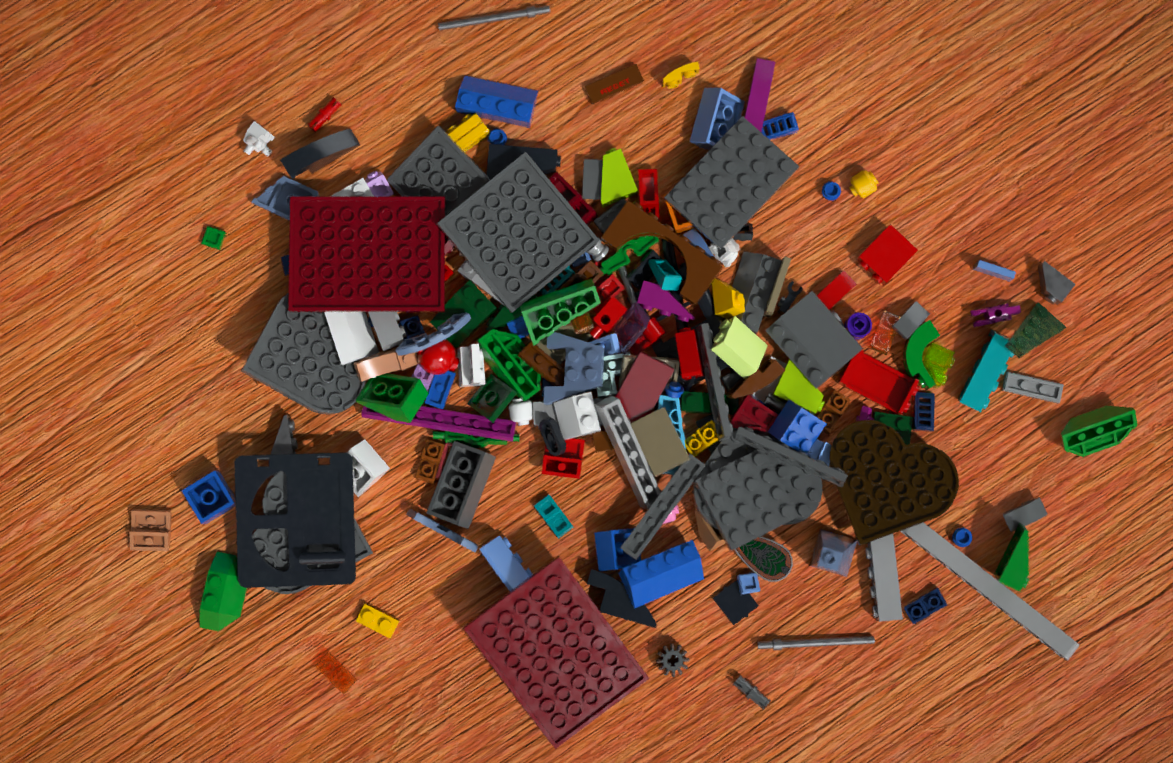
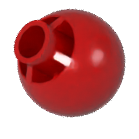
(438, 358)

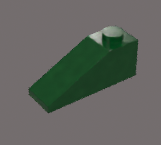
(700, 403)

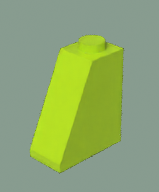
(616, 178)
(797, 388)

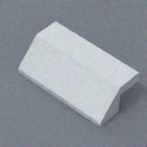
(351, 335)

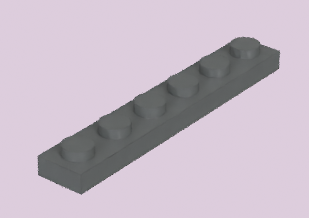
(714, 387)
(794, 458)
(662, 507)

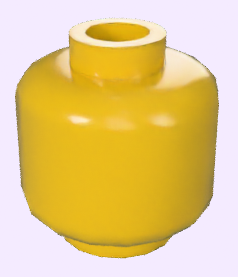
(863, 184)

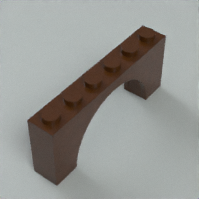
(635, 223)

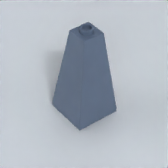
(833, 552)

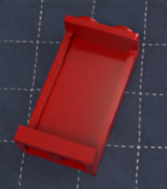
(879, 383)

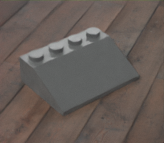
(814, 339)

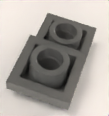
(592, 178)
(911, 320)
(1025, 514)

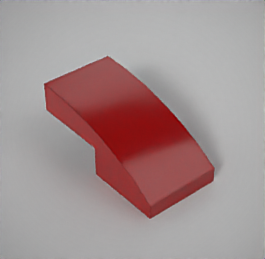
(836, 290)

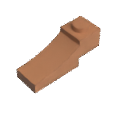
(384, 363)

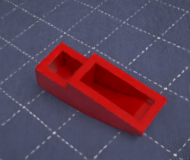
(648, 191)

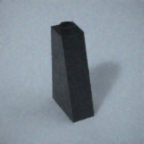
(503, 155)

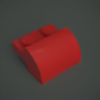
(566, 464)

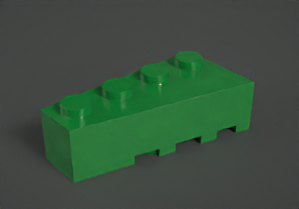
(558, 308)

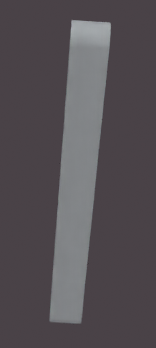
(992, 590)

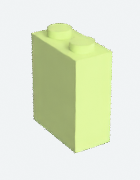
(739, 347)

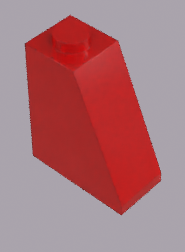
(688, 354)

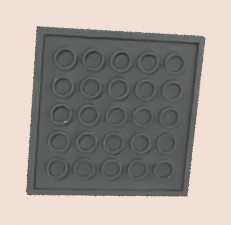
(518, 232)

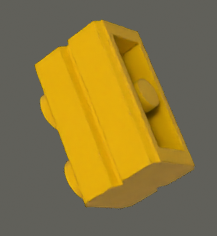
(469, 132)

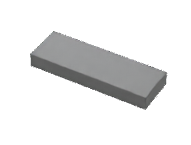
(1032, 387)

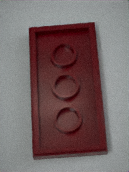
(643, 386)

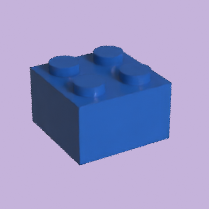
(797, 427)
(210, 497)

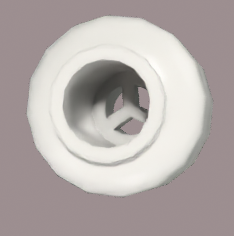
(521, 411)

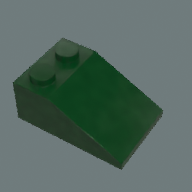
(466, 300)

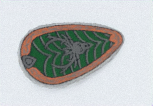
(766, 558)

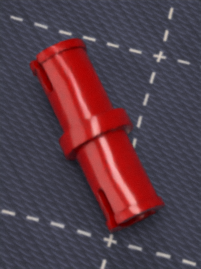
(324, 114)

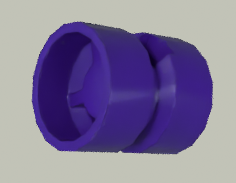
(858, 325)

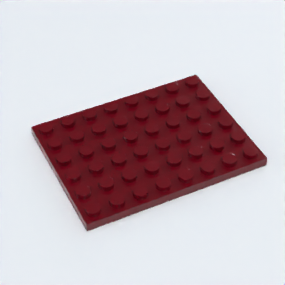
(366, 254)
(556, 652)

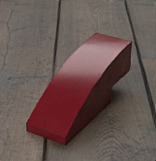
(576, 201)

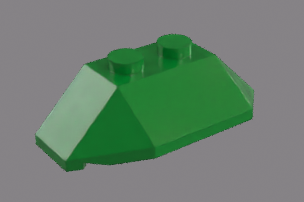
(501, 354)
(1098, 429)
(222, 593)

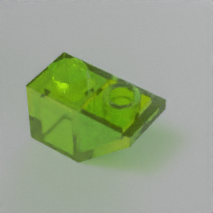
(937, 363)

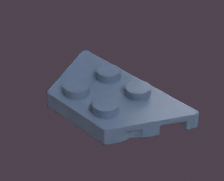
(277, 197)

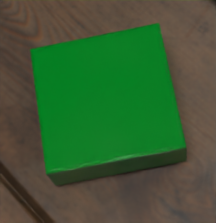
(213, 238)

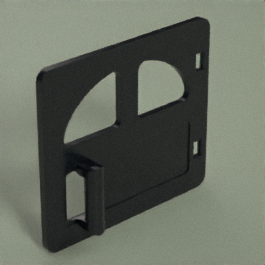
(318, 513)

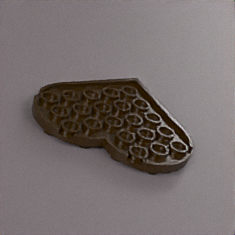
(890, 482)

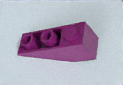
(653, 296)

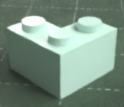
(611, 368)

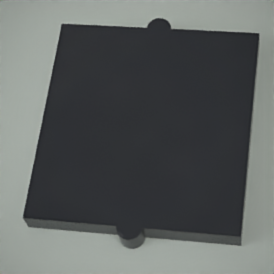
(733, 604)

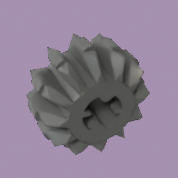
(677, 664)

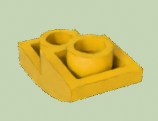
(674, 78)
(701, 439)

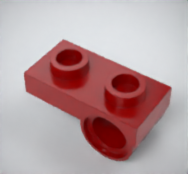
(648, 337)

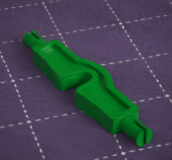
(621, 258)
(469, 440)

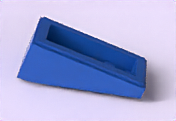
(789, 116)

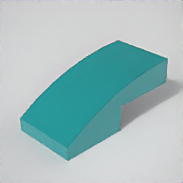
(553, 516)

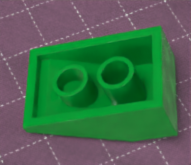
(393, 396)
(1014, 564)

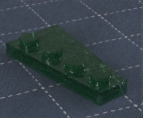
(1034, 331)

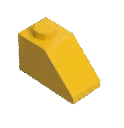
(727, 300)

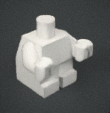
(257, 139)
(727, 254)

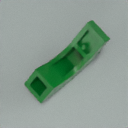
(913, 353)

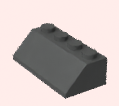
(755, 281)
(461, 484)

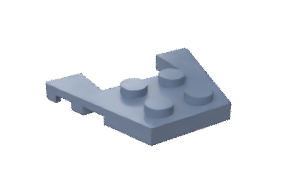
(582, 367)

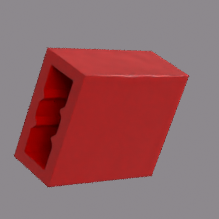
(886, 255)

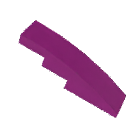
(759, 92)

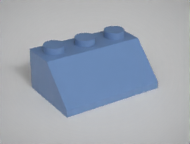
(715, 116)
(505, 563)

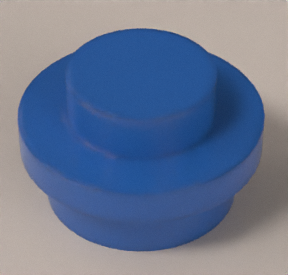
(497, 137)
(831, 191)
(674, 390)
(962, 537)

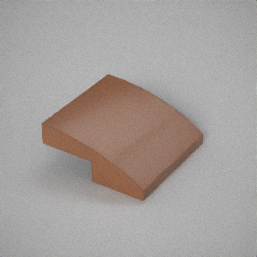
(150, 530)

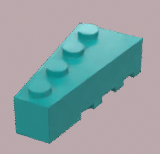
(986, 372)

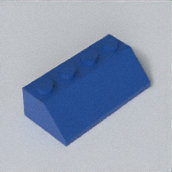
(496, 101)
(662, 574)

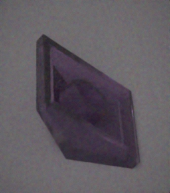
(631, 327)

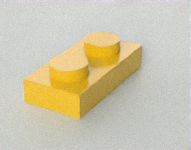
(377, 621)

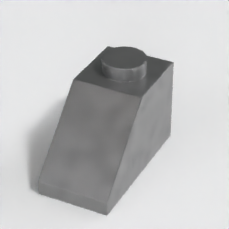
(1053, 284)

